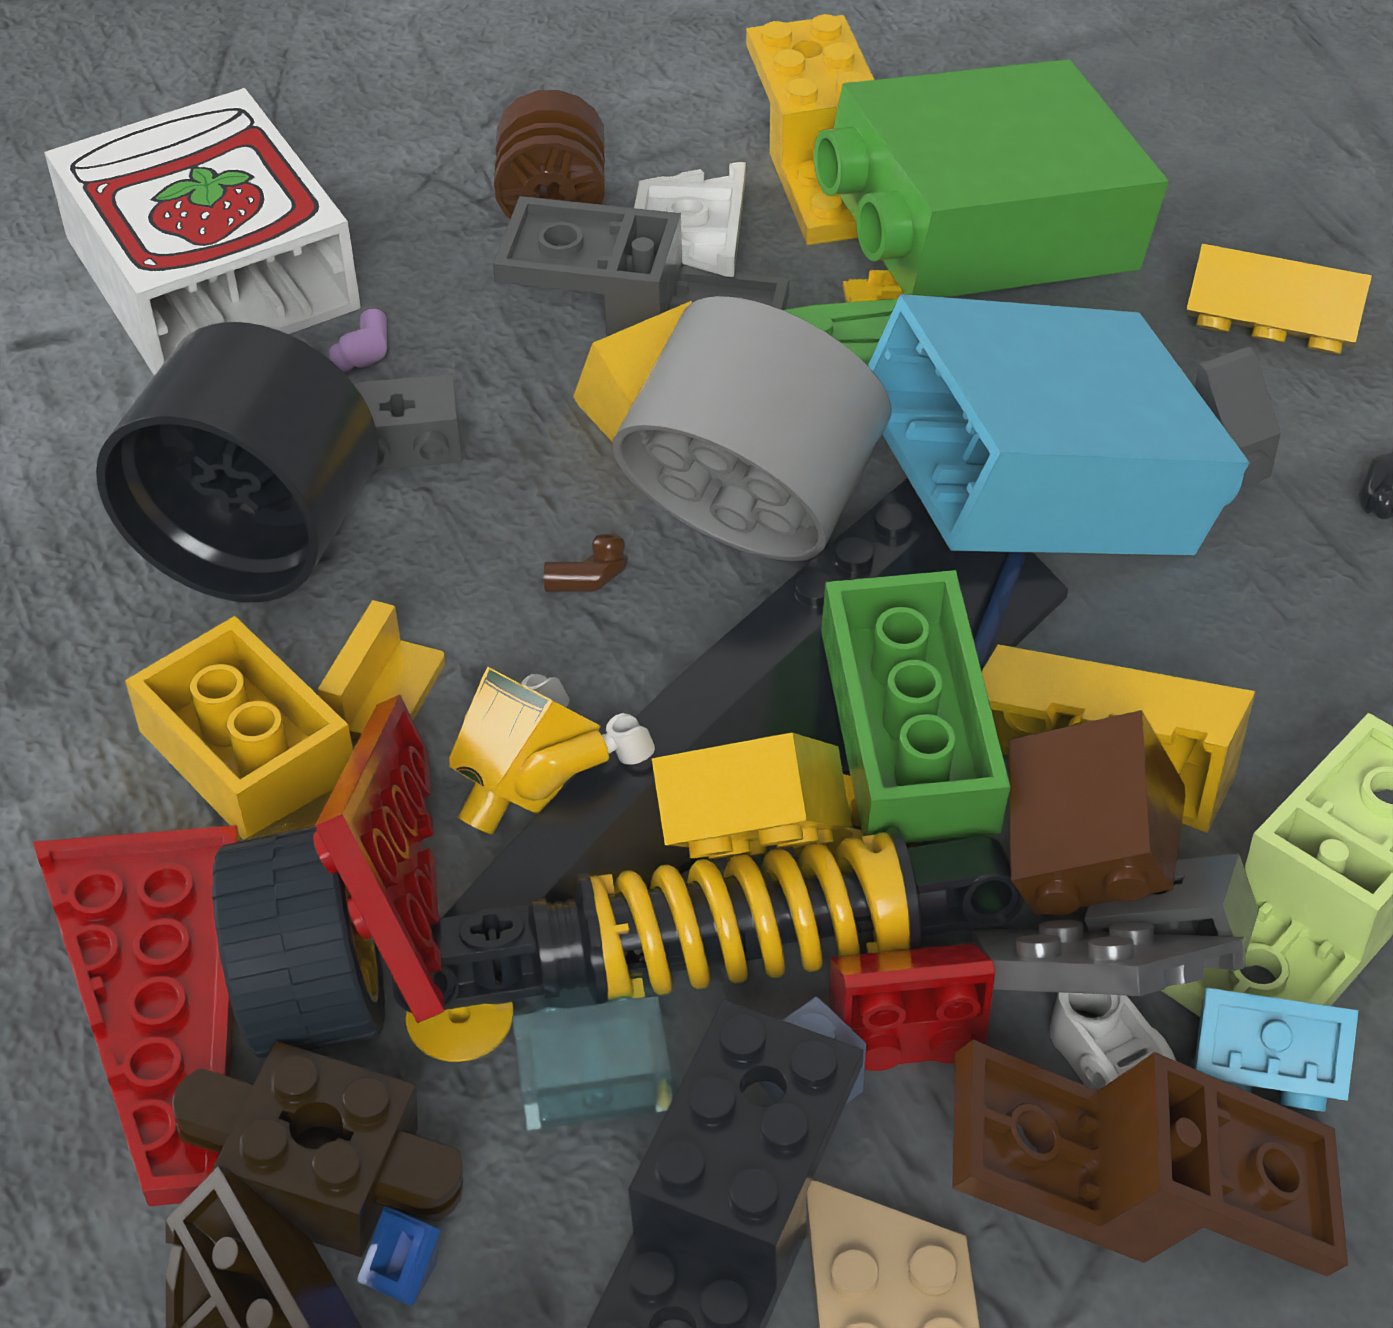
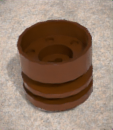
(549, 149)

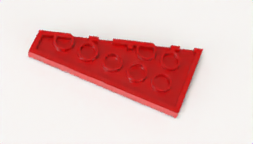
(374, 841)
(150, 980)

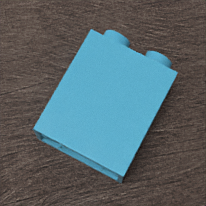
(1051, 429)

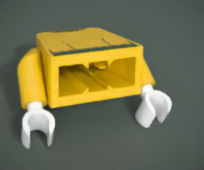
(526, 744)

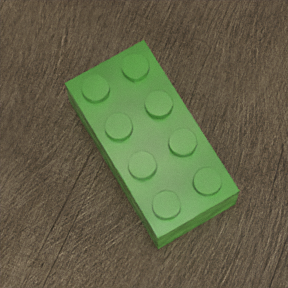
(913, 707)

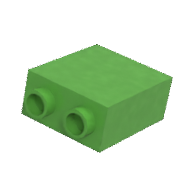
(990, 178)

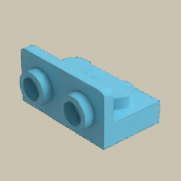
(1277, 1046)

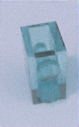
(592, 1062)

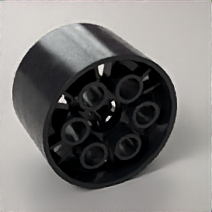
(238, 462)

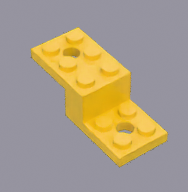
(803, 78)

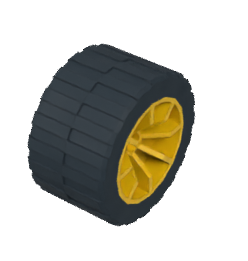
(292, 948)

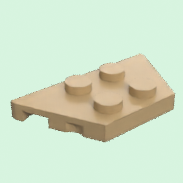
(885, 1266)

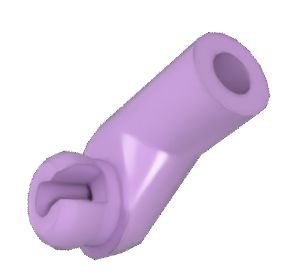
(362, 346)

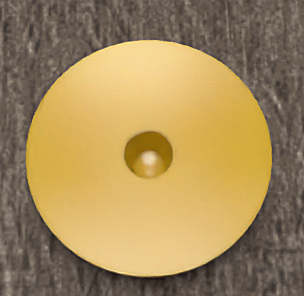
(462, 1032)

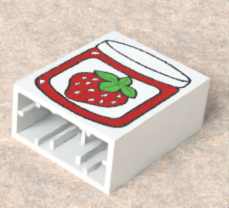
(203, 225)

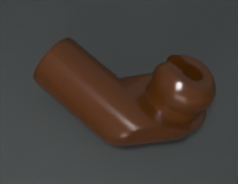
(592, 573)

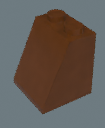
(1093, 814)

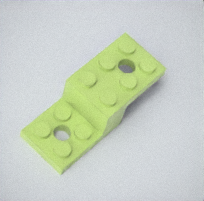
(1319, 879)

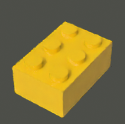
(240, 726)
(752, 796)

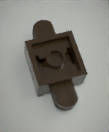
(314, 1177)

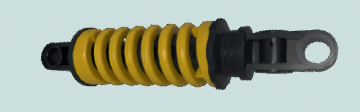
(717, 920)

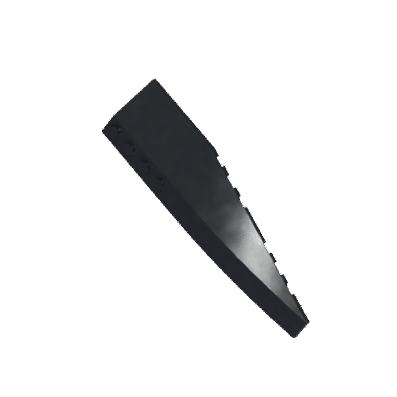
(750, 685)

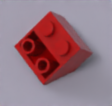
(914, 1002)

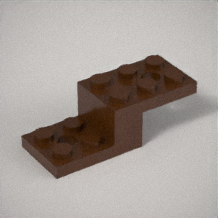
(1147, 1158)

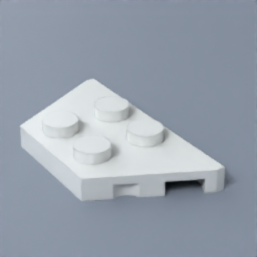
(708, 214)

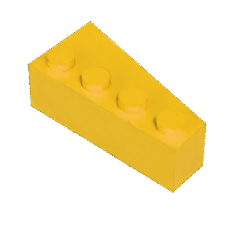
(1194, 720)

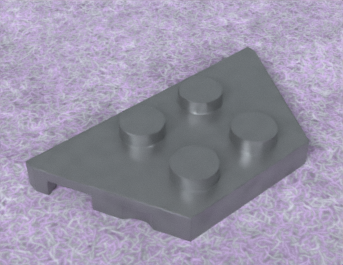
(1116, 962)

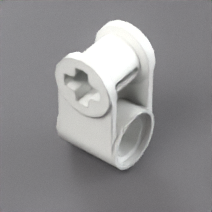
(1103, 1045)

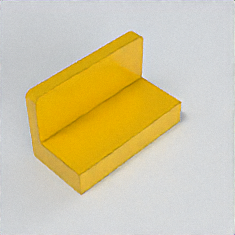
(377, 668)

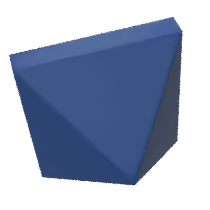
(400, 1256)

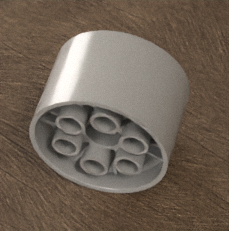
(753, 428)

